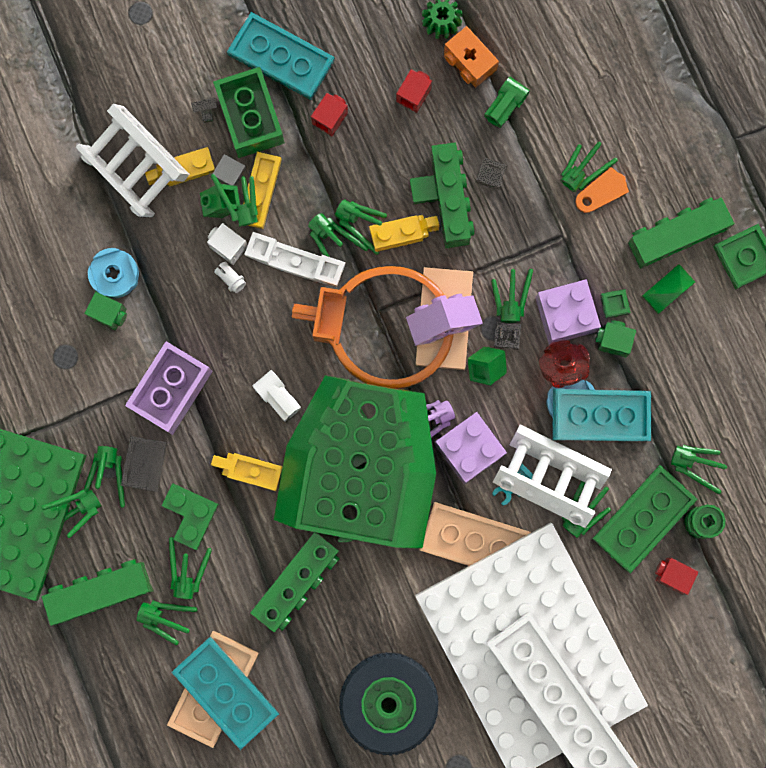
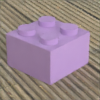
(567, 312)
(470, 448)

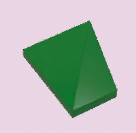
(668, 289)

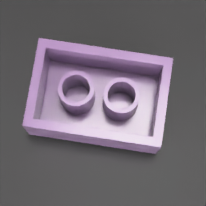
(169, 388)

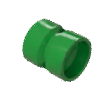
(705, 521)

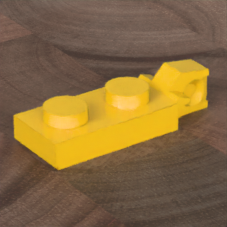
(195, 163)
(402, 231)
(249, 470)

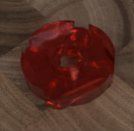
(564, 375)

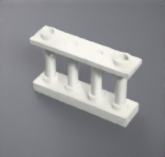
(154, 154)
(562, 458)

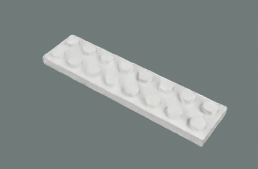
(557, 697)

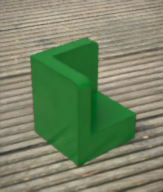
(487, 365)

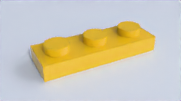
(265, 175)

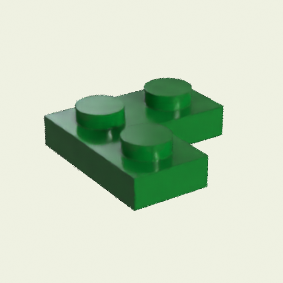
(196, 511)

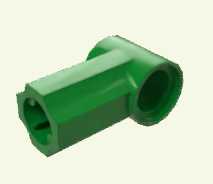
(509, 97)

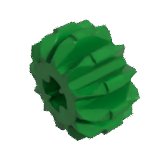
(442, 26)

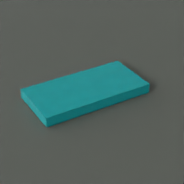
(281, 55)
(601, 415)
(225, 693)

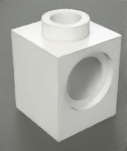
(226, 243)

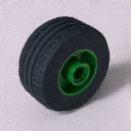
(385, 729)

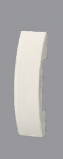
(294, 261)

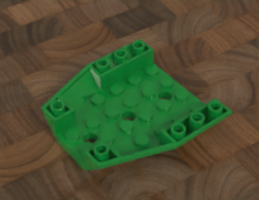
(392, 488)

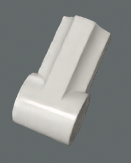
(274, 392)

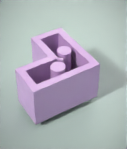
(443, 318)

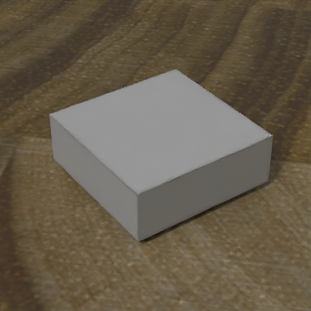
(229, 171)

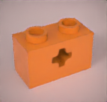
(467, 44)

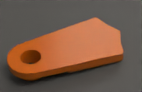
(602, 191)

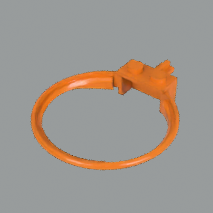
(329, 319)

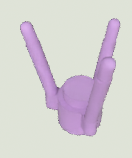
(440, 413)

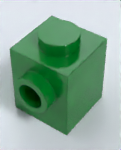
(213, 204)
(615, 338)

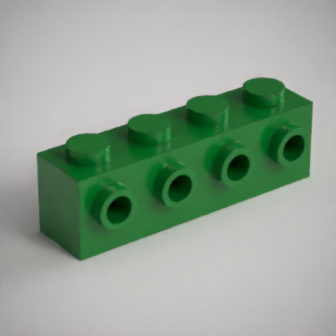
(450, 193)
(294, 583)

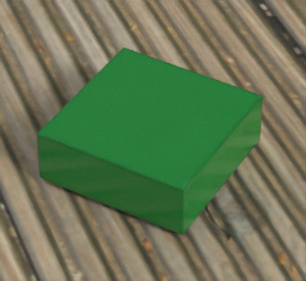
(423, 189)
(615, 303)

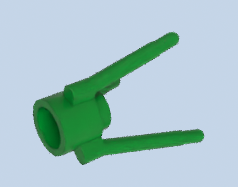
(574, 177)
(350, 212)
(246, 213)
(324, 228)
(510, 311)
(685, 457)
(105, 459)
(87, 503)
(577, 530)
(184, 586)
(151, 615)

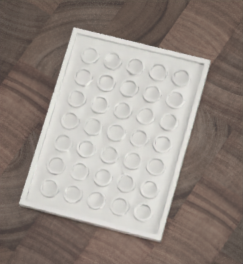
(491, 596)

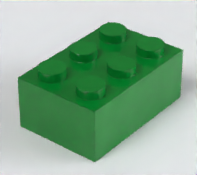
(249, 112)

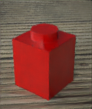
(414, 90)
(329, 113)
(676, 575)

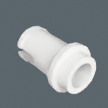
(231, 278)

